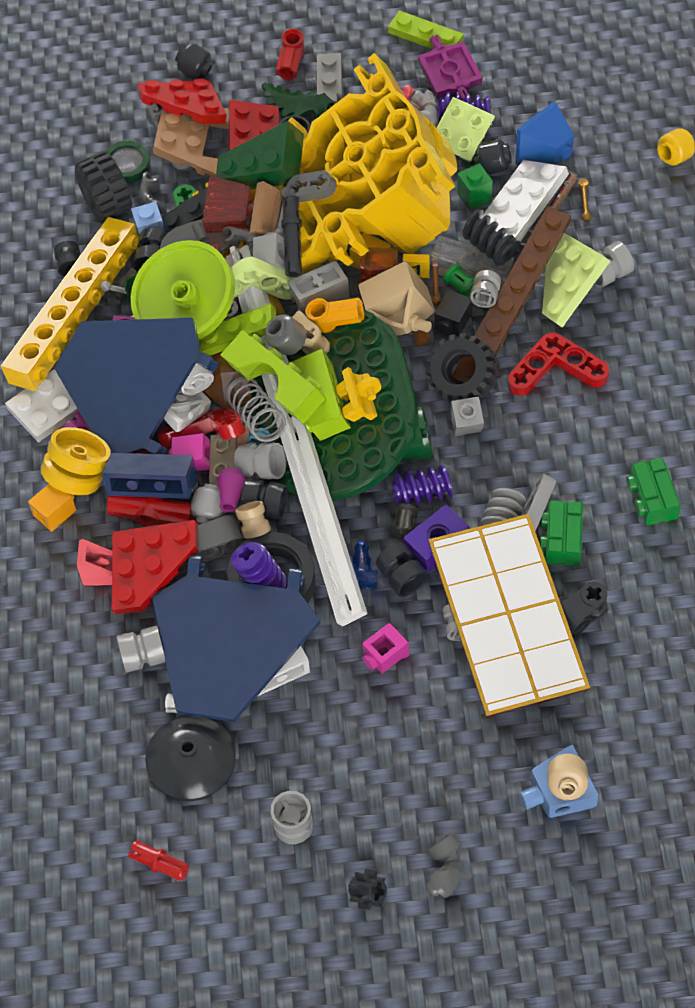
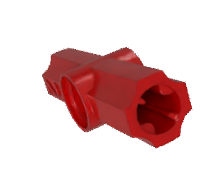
(149, 510)

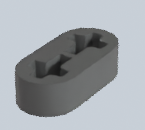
(311, 182)

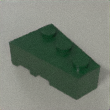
(267, 158)

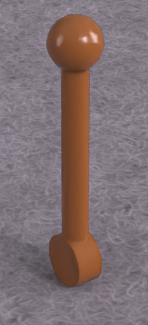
(436, 299)

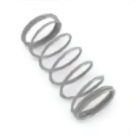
(239, 410)

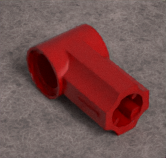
(290, 54)

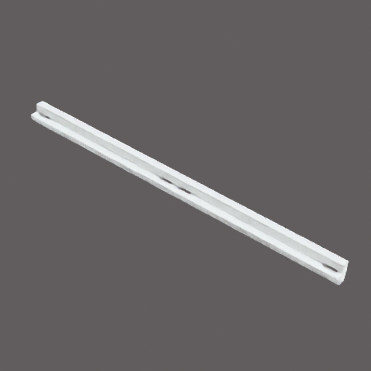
(311, 487)

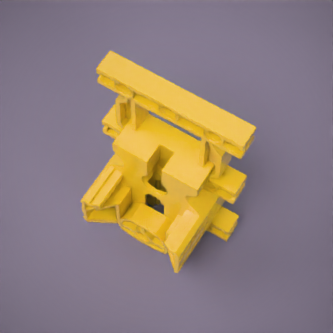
(388, 174)

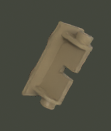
(221, 456)

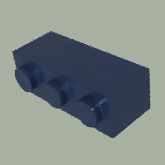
(149, 475)

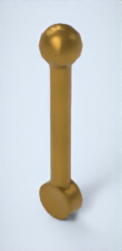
(583, 185)

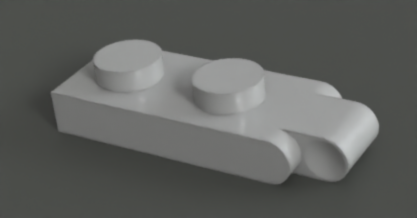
(329, 75)

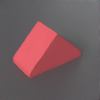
(94, 564)

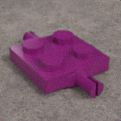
(449, 68)

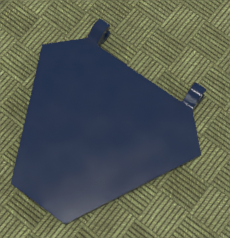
(129, 376)
(228, 638)

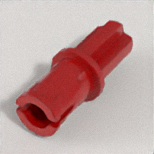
(158, 860)

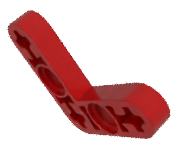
(552, 357)
(222, 421)

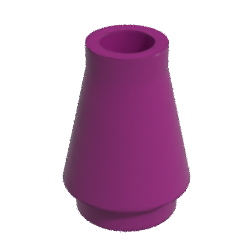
(230, 488)

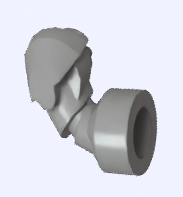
(427, 105)

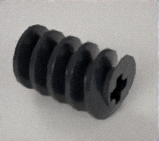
(488, 239)

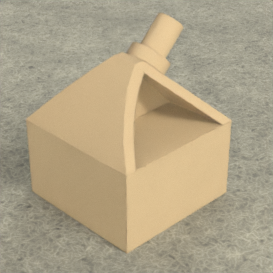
(399, 299)

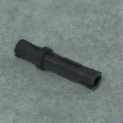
(292, 244)

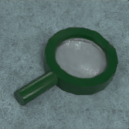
(131, 159)

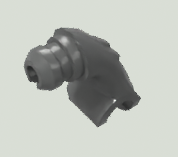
(149, 186)
(238, 235)

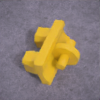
(361, 392)

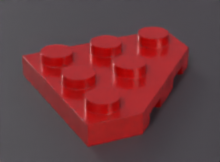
(189, 97)
(148, 561)

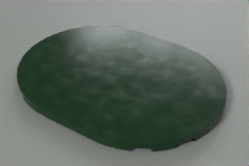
(373, 447)

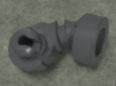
(447, 877)

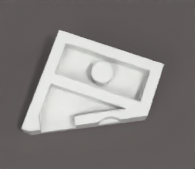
(186, 410)

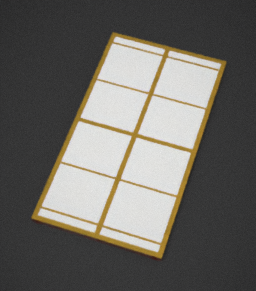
(508, 615)

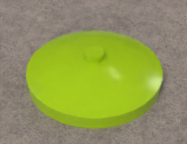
(185, 283)

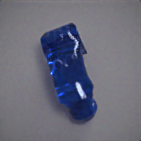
(362, 566)

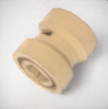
(253, 519)

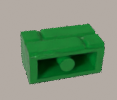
(653, 491)
(564, 533)

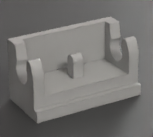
(324, 282)

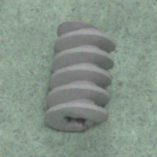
(503, 505)

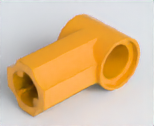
(332, 314)

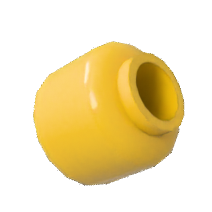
(676, 146)

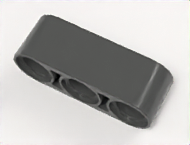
(217, 539)

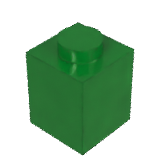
(474, 186)

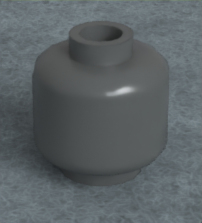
(285, 334)

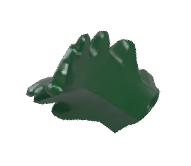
(296, 103)

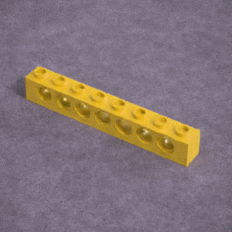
(70, 304)

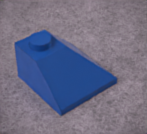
(545, 137)

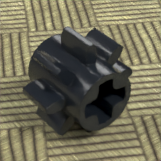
(367, 889)

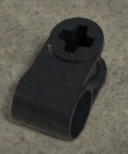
(581, 611)

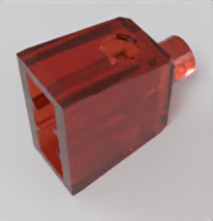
(227, 205)

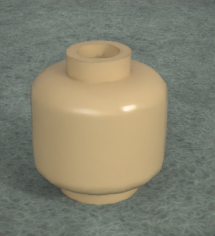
(567, 777)

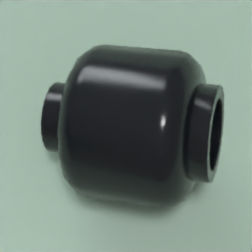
(193, 60)
(493, 156)

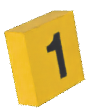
(419, 263)

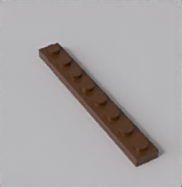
(517, 287)

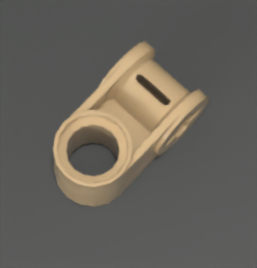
(314, 338)

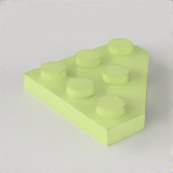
(569, 278)

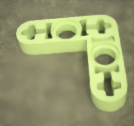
(253, 271)

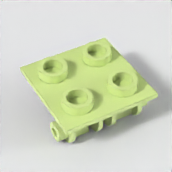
(464, 127)

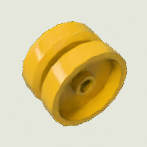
(75, 461)

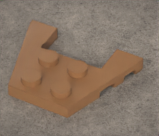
(184, 142)

